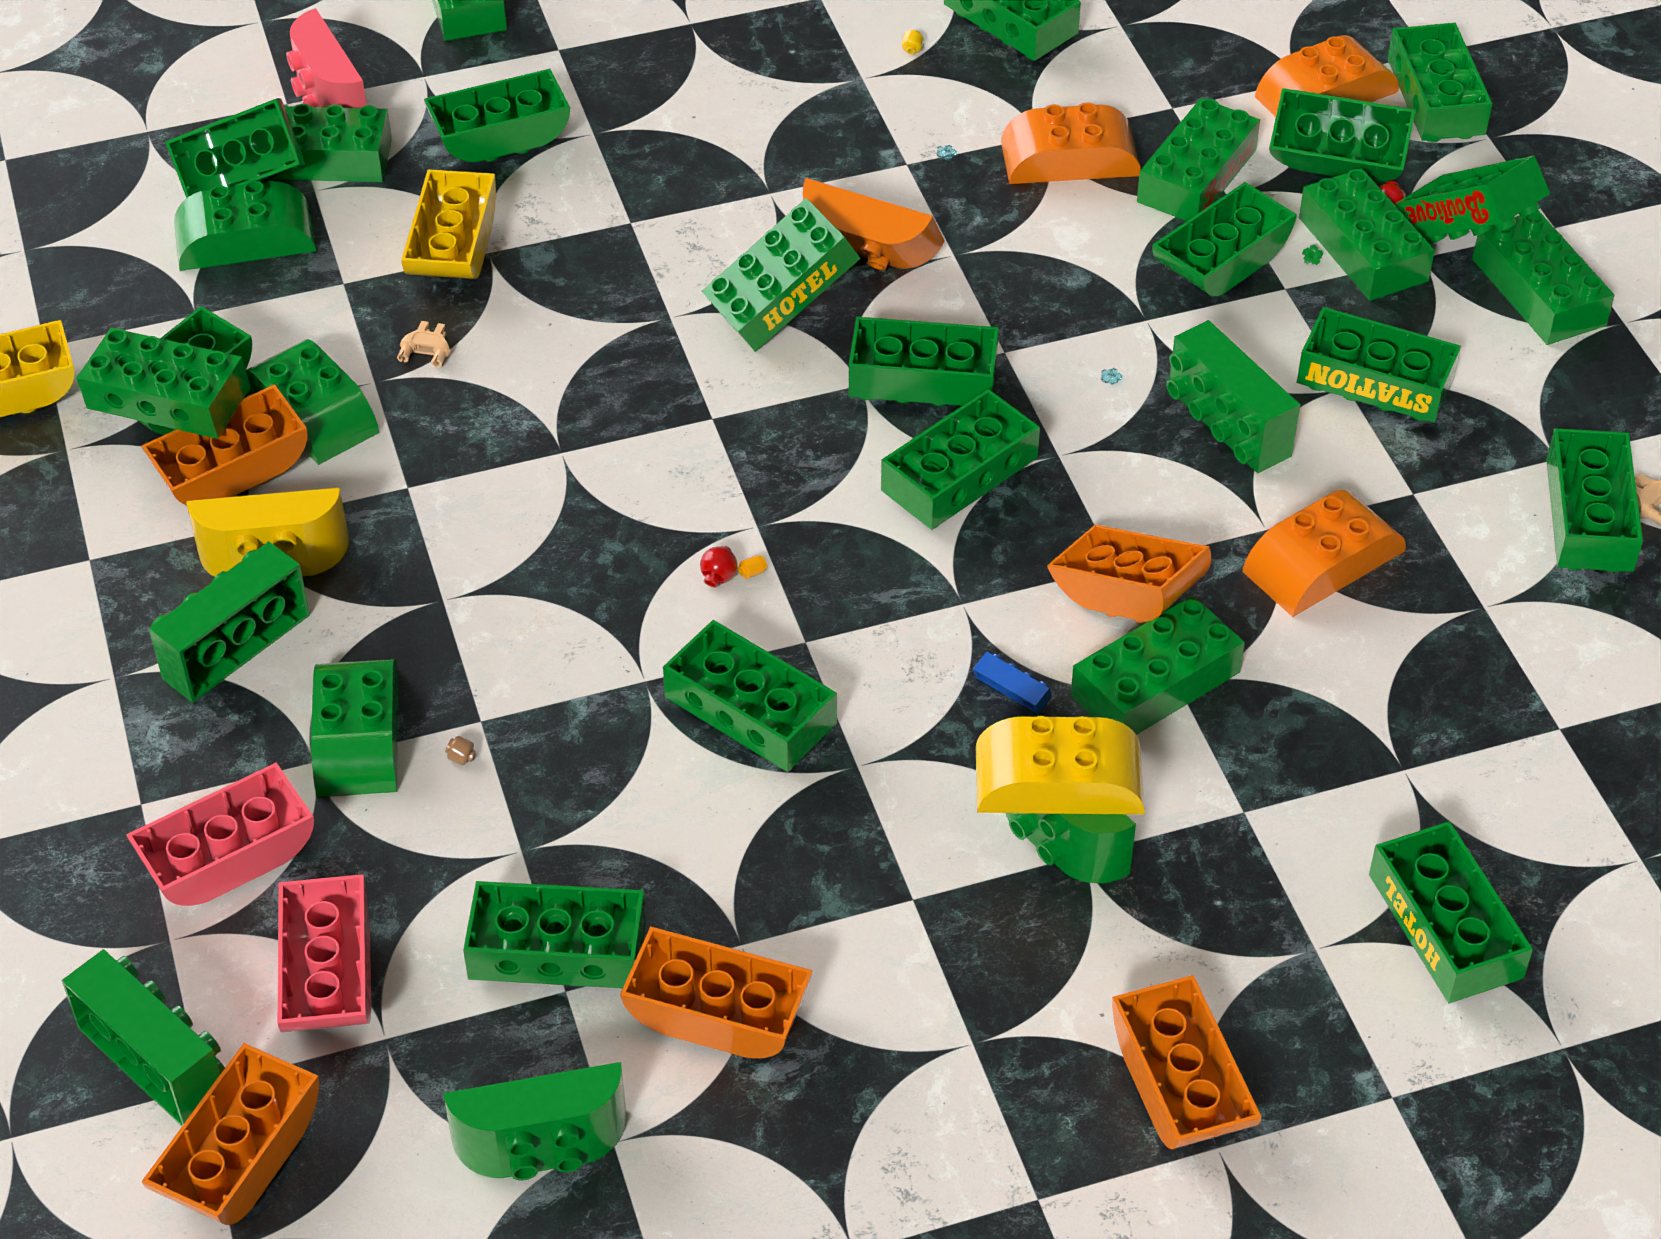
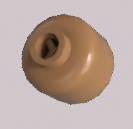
(460, 750)

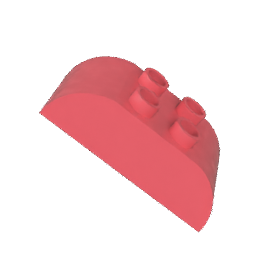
(322, 66)
(225, 838)
(323, 954)

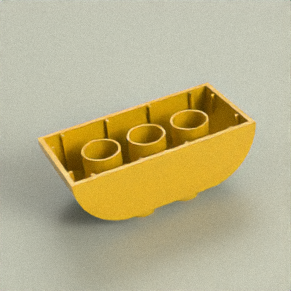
(451, 225)
(34, 368)
(300, 523)
(1059, 767)

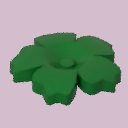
(1312, 255)

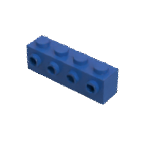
(1012, 682)

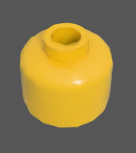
(912, 41)

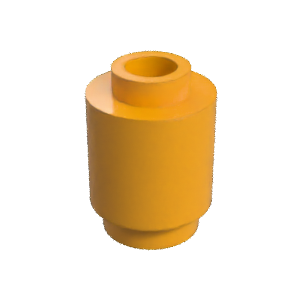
(752, 566)

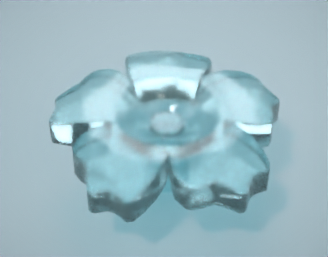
(946, 152)
(1110, 376)

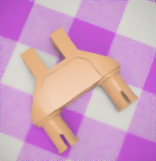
(425, 342)
(1648, 497)

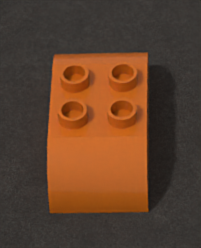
(1330, 68)
(1069, 144)
(877, 228)
(254, 447)
(1321, 551)
(1128, 572)
(714, 994)
(1181, 1063)
(237, 1136)

